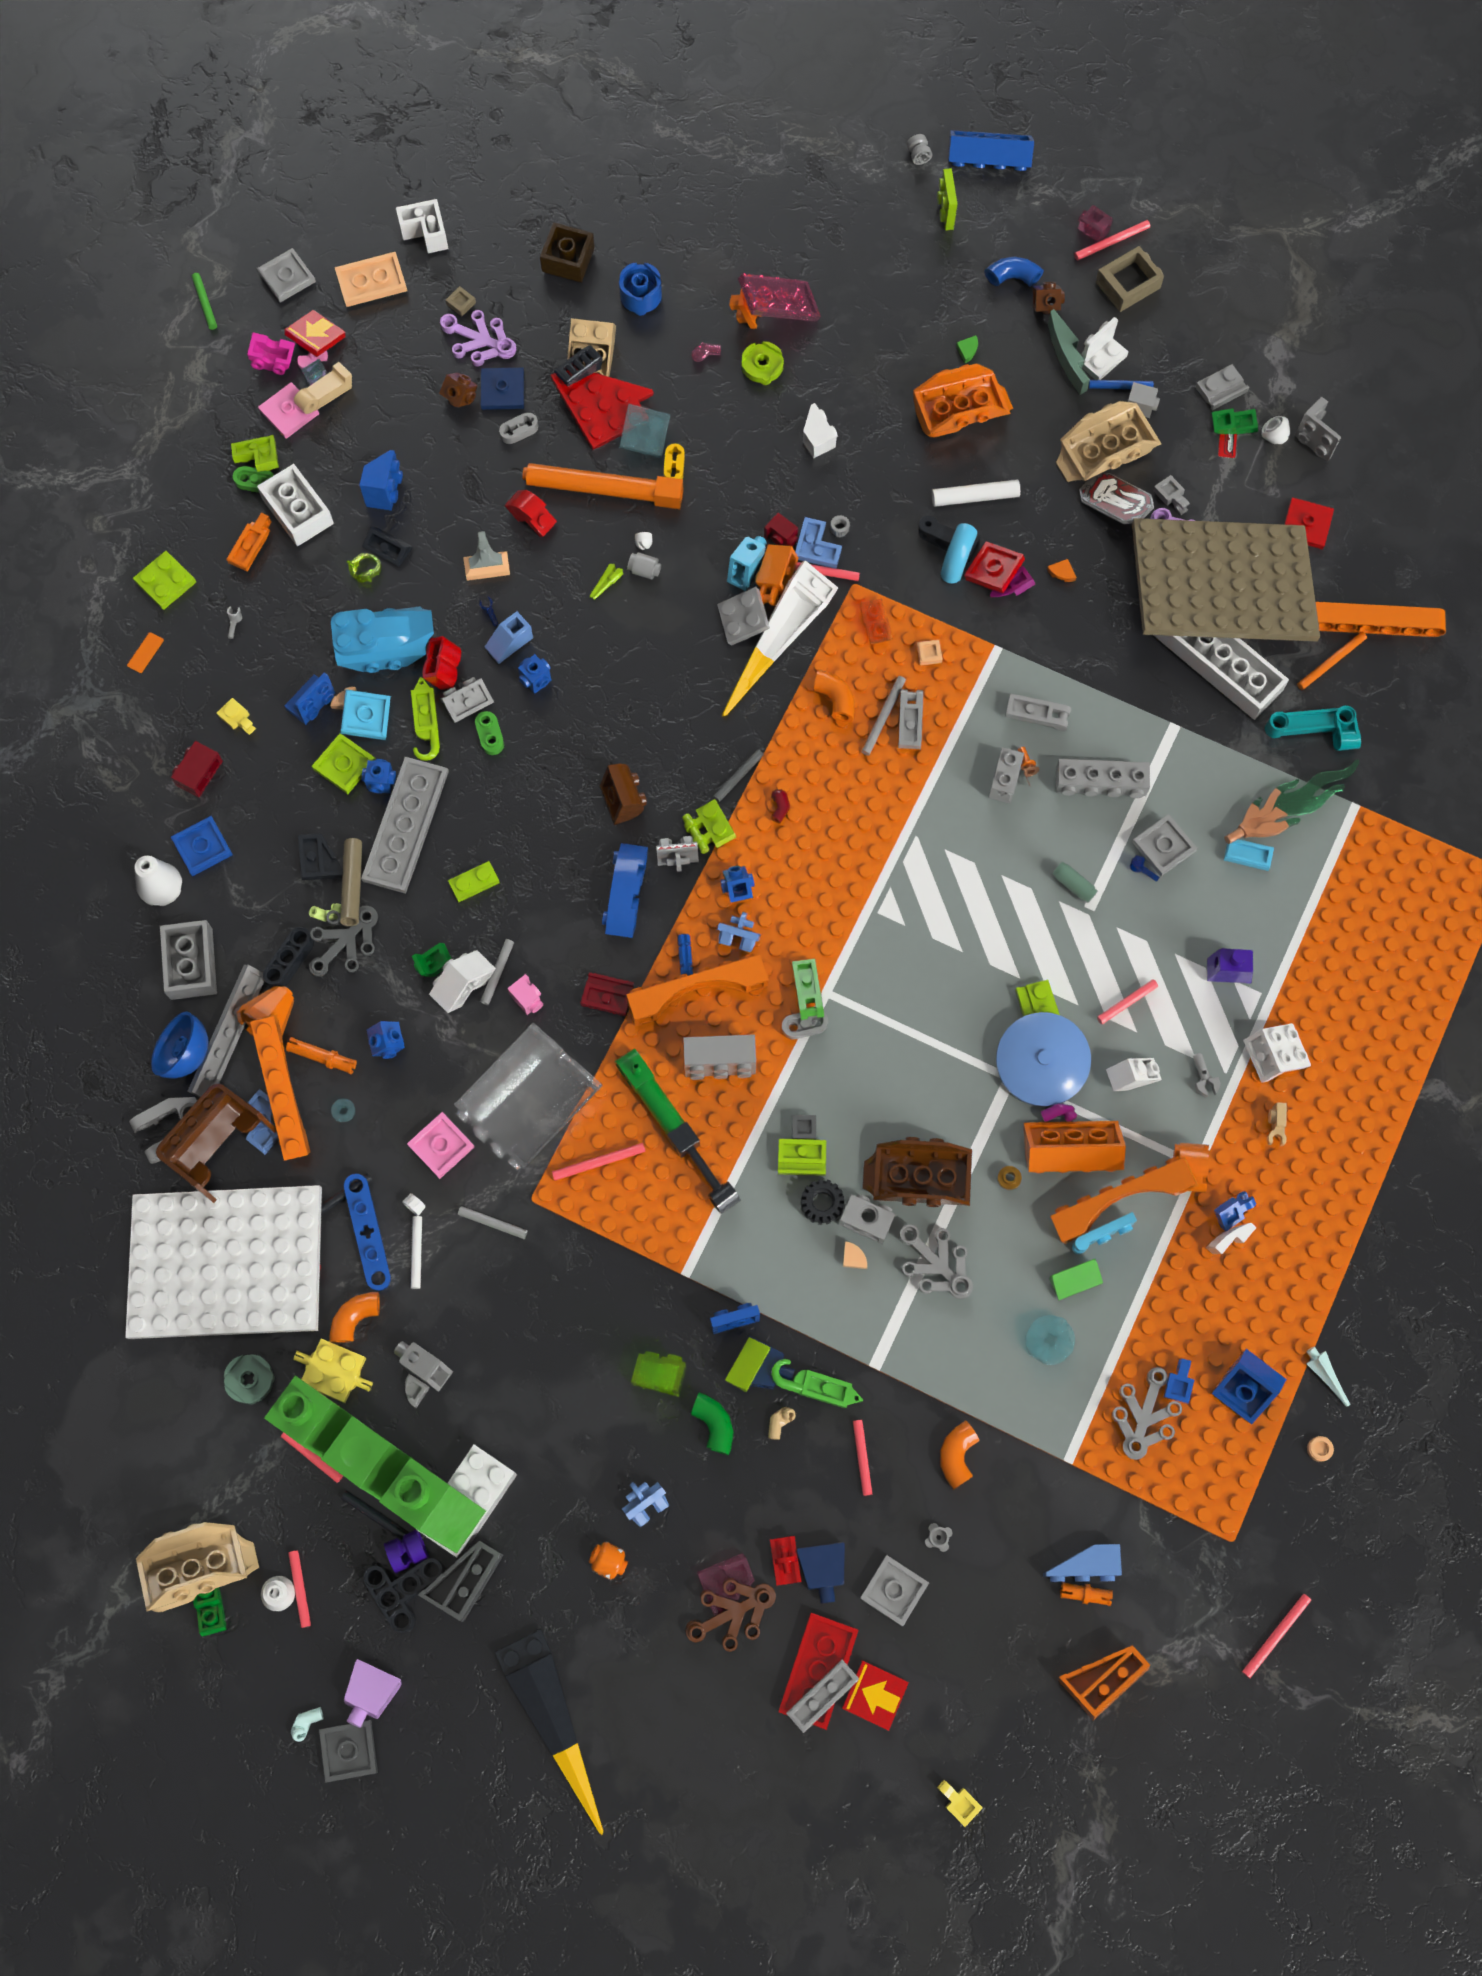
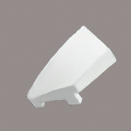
(1237, 1234)

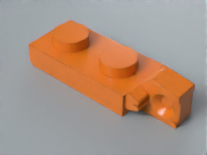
(250, 543)

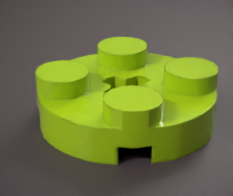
(762, 373)

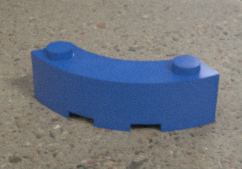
(626, 883)

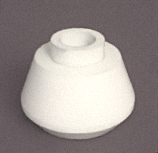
(1276, 430)
(281, 1586)

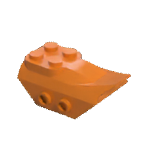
(959, 399)

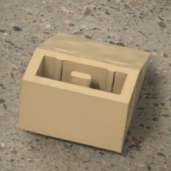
(598, 335)

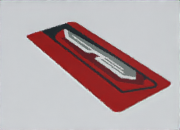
(1227, 445)

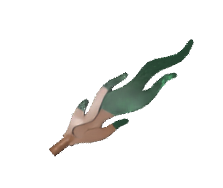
(1280, 805)

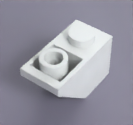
(817, 433)
(1133, 1073)

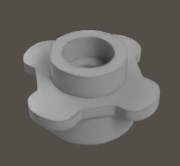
(932, 1541)

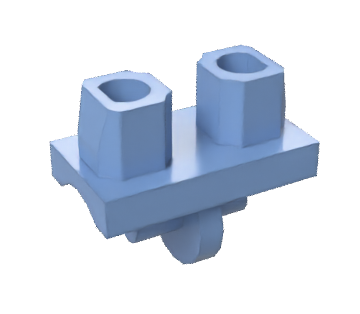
(748, 937)
(653, 1496)

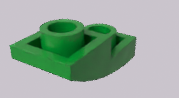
(210, 1612)

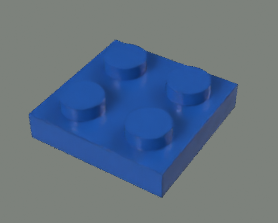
(727, 1320)

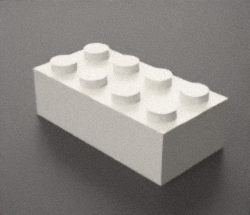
(483, 1482)

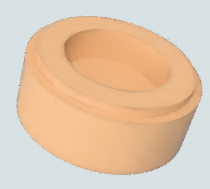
(1320, 1449)

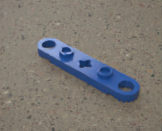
(362, 1215)

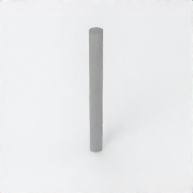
(883, 715)

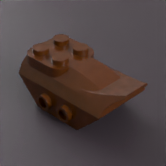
(919, 1172)

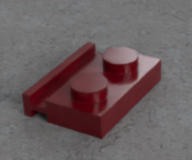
(606, 994)

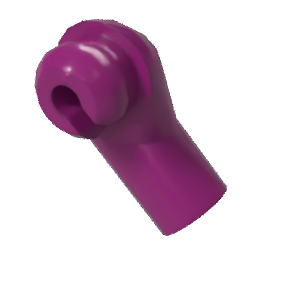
(1059, 1110)

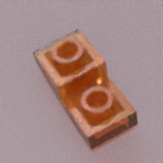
(875, 621)

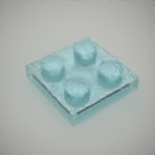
(644, 430)

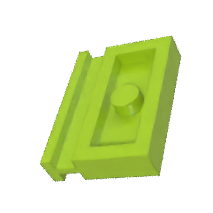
(1036, 998)
(802, 1157)

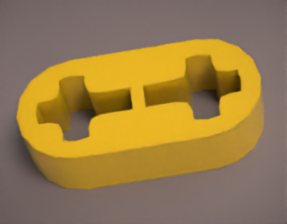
(678, 464)

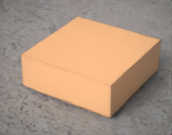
(929, 652)

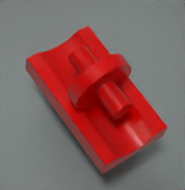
(785, 1560)

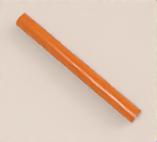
(1337, 656)

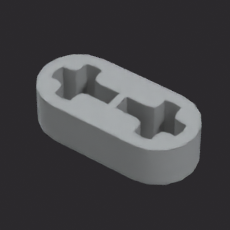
(519, 428)

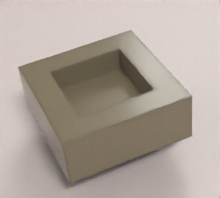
(460, 301)

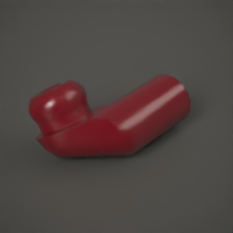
(783, 805)

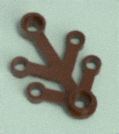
(734, 1612)

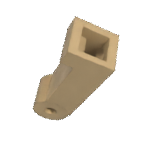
(324, 390)

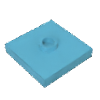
(365, 714)

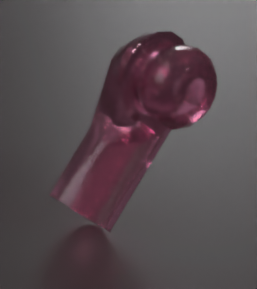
(704, 350)

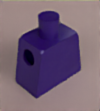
(1232, 967)

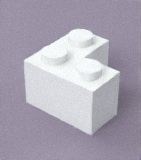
(423, 220)
(460, 979)

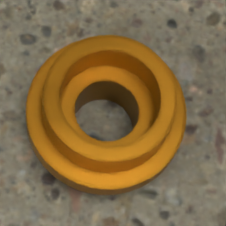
(1009, 1185)

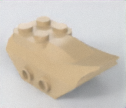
(1105, 441)
(193, 1563)

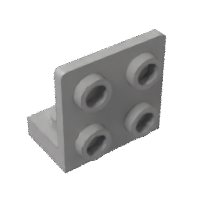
(1316, 433)

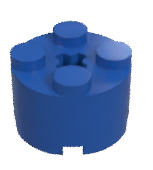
(640, 288)

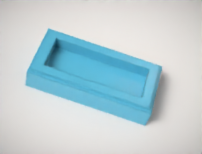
(1249, 854)

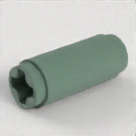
(1075, 882)

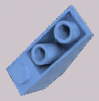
(1095, 1561)

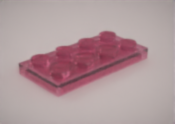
(779, 297)

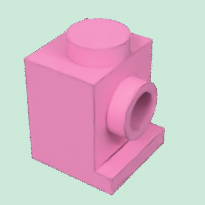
(526, 995)

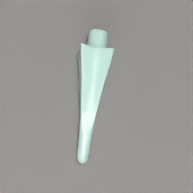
(1322, 1367)

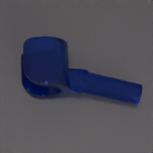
(489, 610)
(1137, 865)

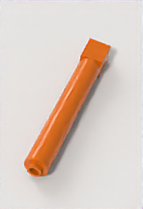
(663, 491)

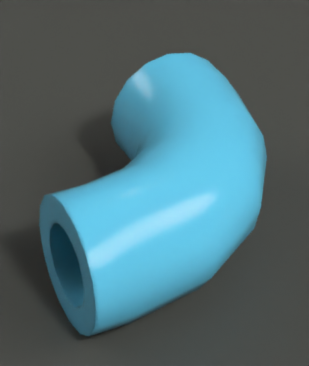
(958, 553)

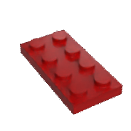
(820, 1650)

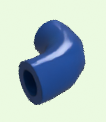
(1013, 268)

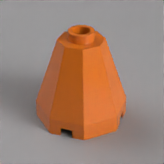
(272, 1002)

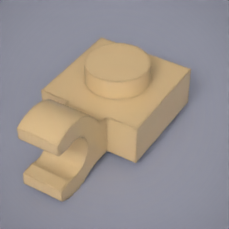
(1278, 1118)

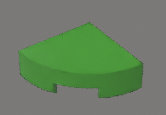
(967, 348)

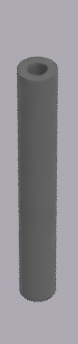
(738, 775)

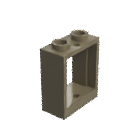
(1116, 292)

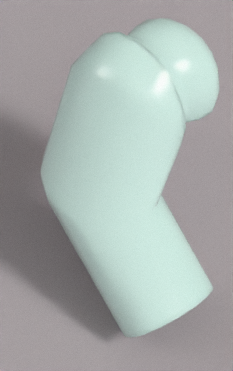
(303, 1721)

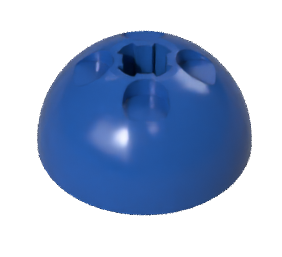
(180, 1047)

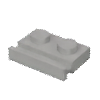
(1222, 387)

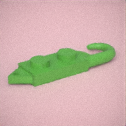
(817, 1386)

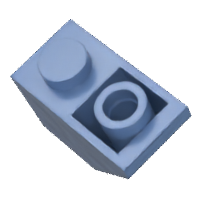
(509, 637)

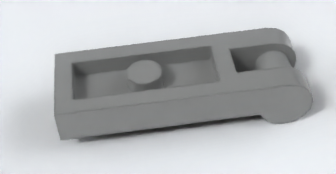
(1038, 711)
(910, 719)

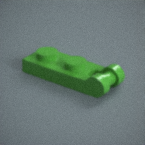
(807, 988)

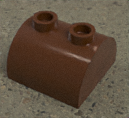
(621, 793)

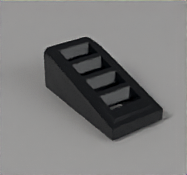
(588, 356)

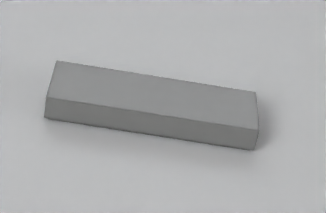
(822, 1696)

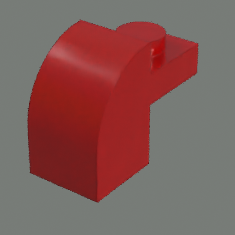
(530, 508)

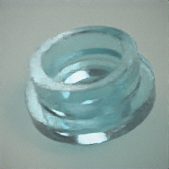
(338, 1105)

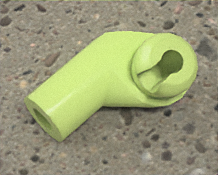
(321, 914)

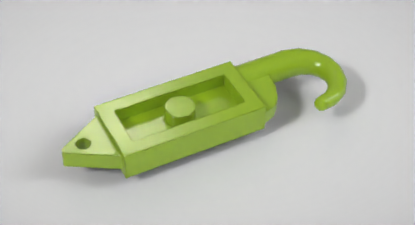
(425, 718)

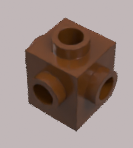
(1043, 292)
(458, 389)

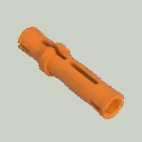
(330, 1059)

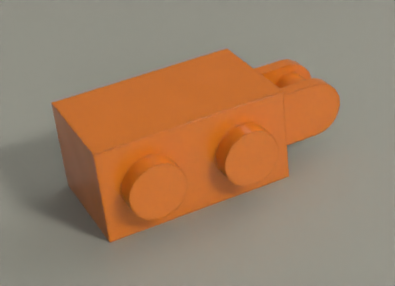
(775, 572)

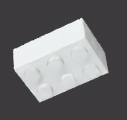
(295, 505)

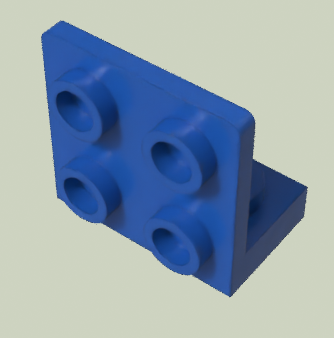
(311, 698)

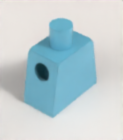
(747, 554)

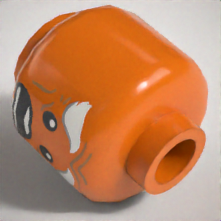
(608, 1560)

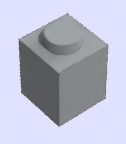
(1144, 397)

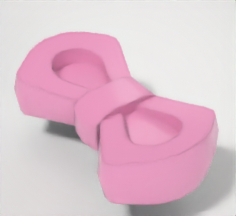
(304, 361)

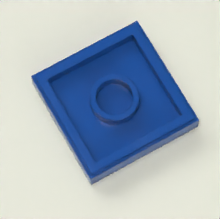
(201, 846)

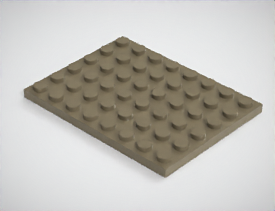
(1224, 580)

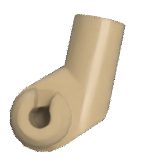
(778, 1420)

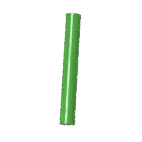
(204, 301)

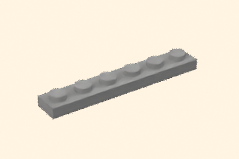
(226, 1032)

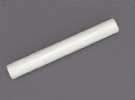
(416, 1252)

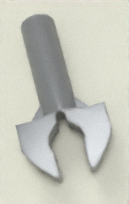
(1204, 1077)

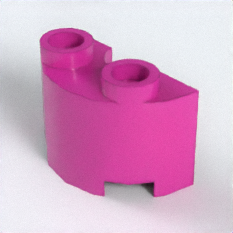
(270, 354)

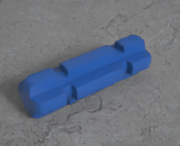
(685, 955)

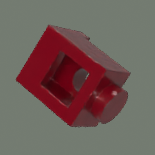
(781, 531)

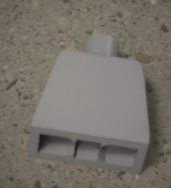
(423, 1364)

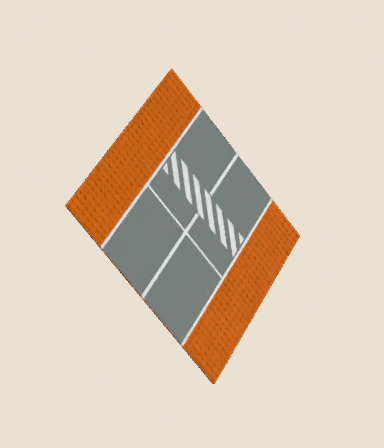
(920, 932)

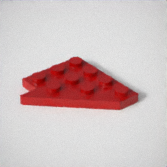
(600, 404)

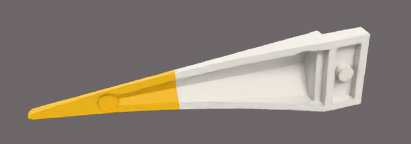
(799, 604)

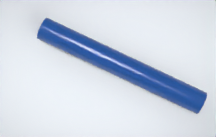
(1116, 384)

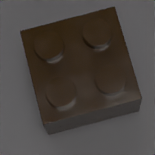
(567, 252)

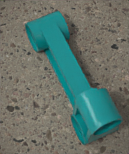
(1345, 734)

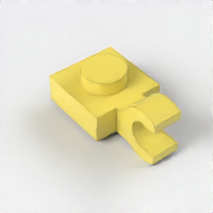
(235, 715)
(961, 1804)

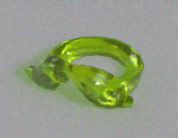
(364, 576)

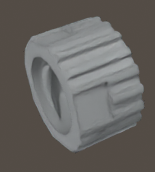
(837, 520)

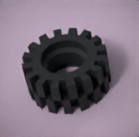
(817, 1215)

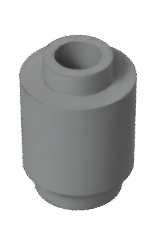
(644, 565)

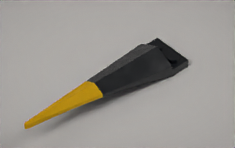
(535, 1680)

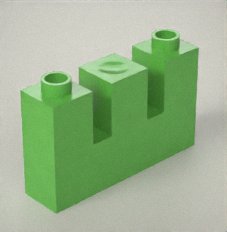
(375, 1465)

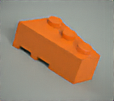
(1105, 1680)

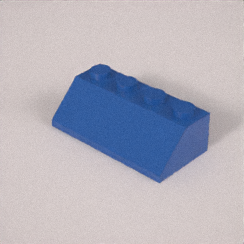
(990, 149)

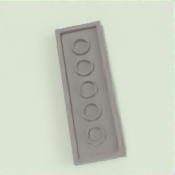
(405, 825)

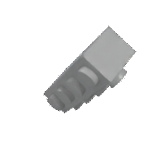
(1102, 777)

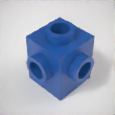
(534, 673)
(379, 776)
(737, 883)
(385, 1039)

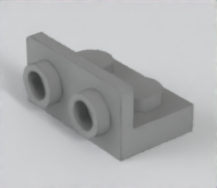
(467, 699)

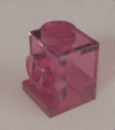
(1095, 223)

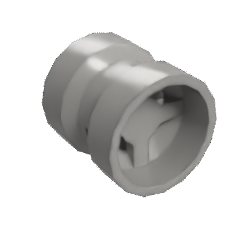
(918, 147)

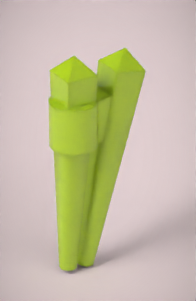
(608, 578)

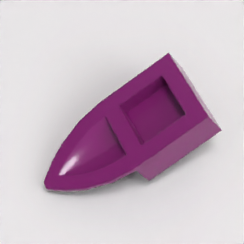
(1019, 584)

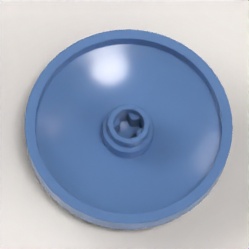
(1043, 1059)

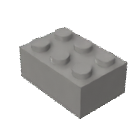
(188, 959)
(720, 1056)

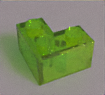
(658, 1374)

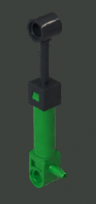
(677, 1130)

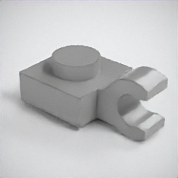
(1171, 492)

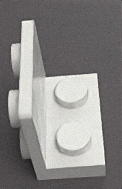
(1102, 351)
(1276, 1051)

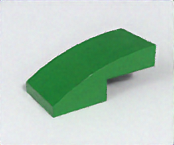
(1235, 422)

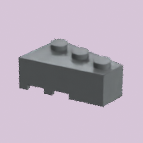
(463, 1582)

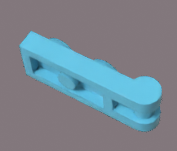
(1103, 1234)

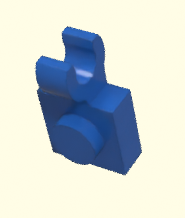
(1232, 1210)
(1178, 1385)

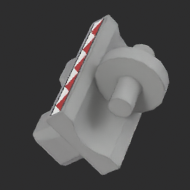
(677, 854)

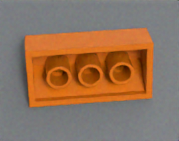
(1074, 1146)

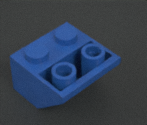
(380, 481)

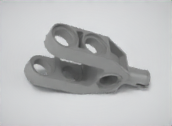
(157, 1113)

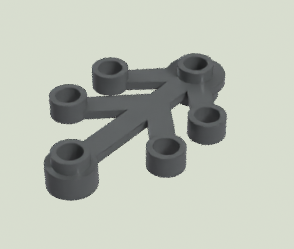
(346, 938)

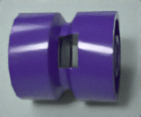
(406, 1551)

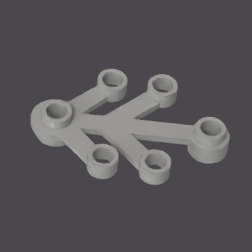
(938, 1264)
(1144, 1417)

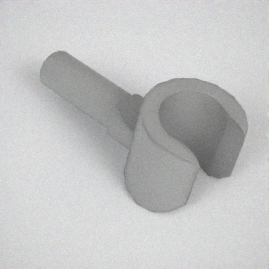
(234, 619)

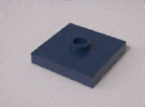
(502, 388)

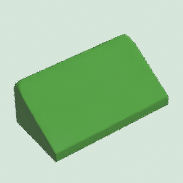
(1076, 1279)

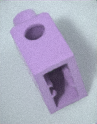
(369, 1692)

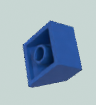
(1249, 1386)

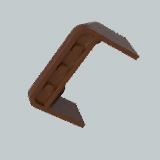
(204, 1131)

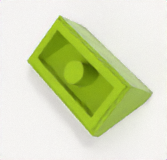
(748, 1364)

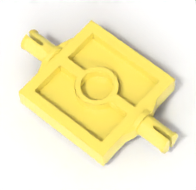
(333, 1370)

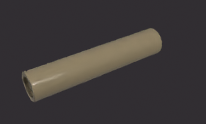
(351, 882)

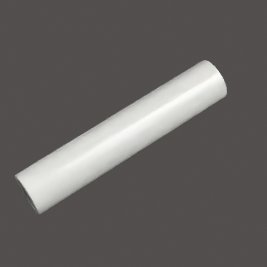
(975, 493)

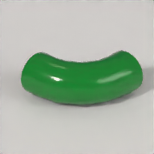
(717, 1421)

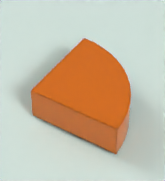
(1062, 570)

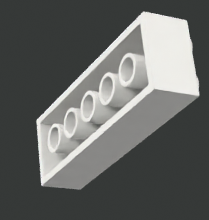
(1231, 669)

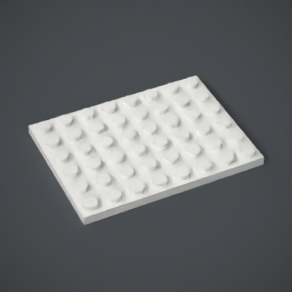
(225, 1263)

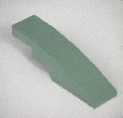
(1065, 346)

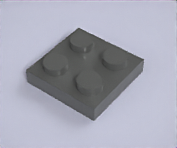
(348, 1751)

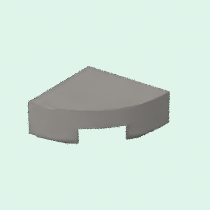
(415, 1390)

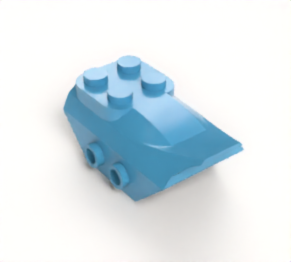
(380, 639)

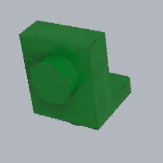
(432, 961)

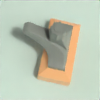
(485, 561)

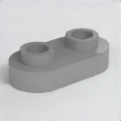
(805, 1027)

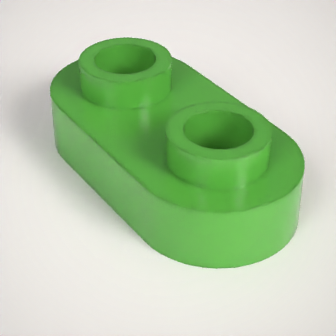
(254, 478)
(489, 731)

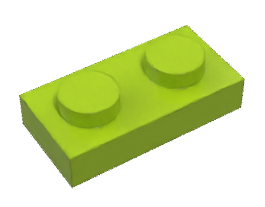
(474, 881)

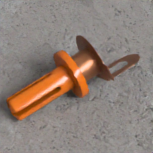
(1028, 765)

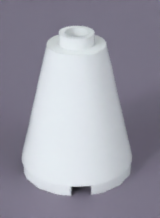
(157, 881)

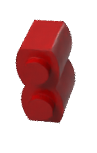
(441, 663)

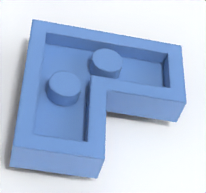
(813, 549)

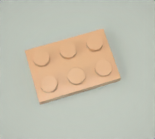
(370, 279)

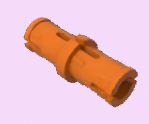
(1086, 1593)

